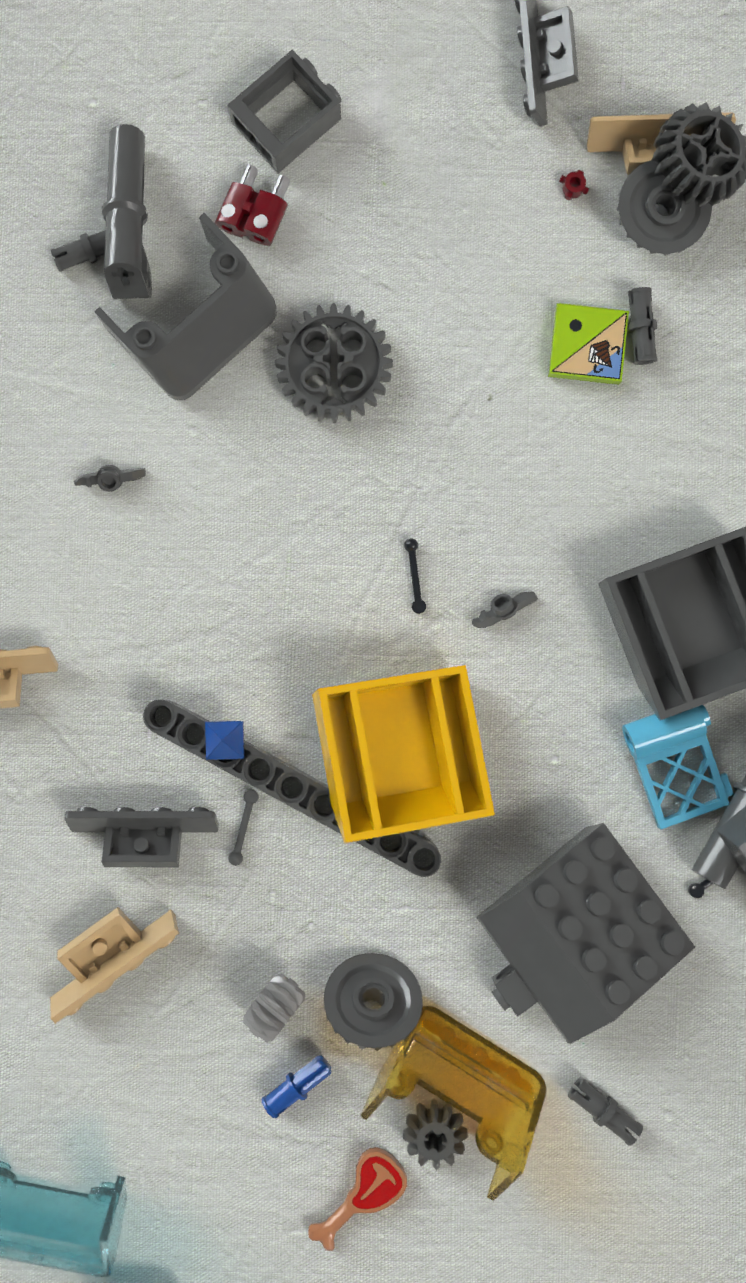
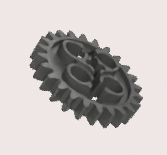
(366, 363)

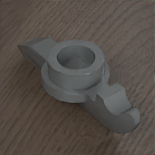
(110, 477)
(503, 608)

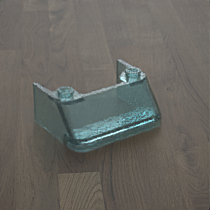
(61, 1225)

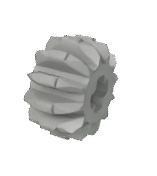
(273, 1007)

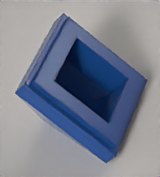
(224, 740)

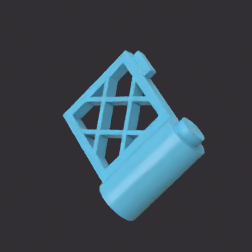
(658, 739)

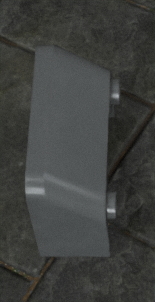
(210, 333)

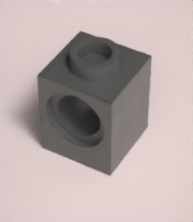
(512, 991)

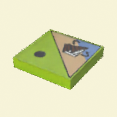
(588, 343)

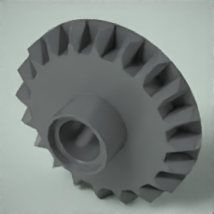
(649, 228)
(376, 979)

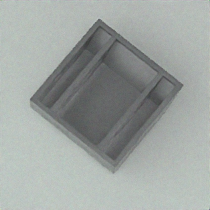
(684, 623)
(586, 933)

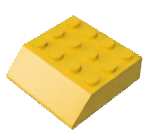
(402, 753)

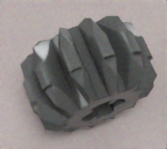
(429, 1145)

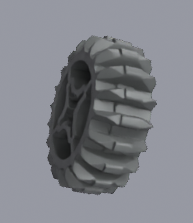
(711, 149)

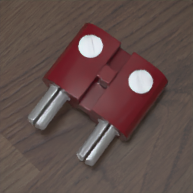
(252, 212)

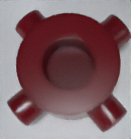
(574, 185)

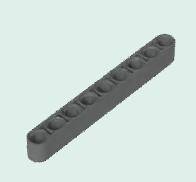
(273, 785)

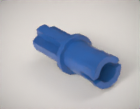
(296, 1086)

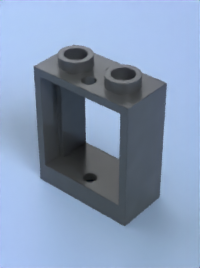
(264, 89)

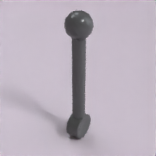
(250, 797)

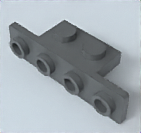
(548, 54)
(142, 836)

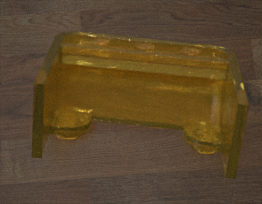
(476, 1080)

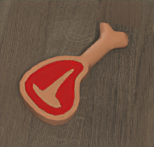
(377, 1186)

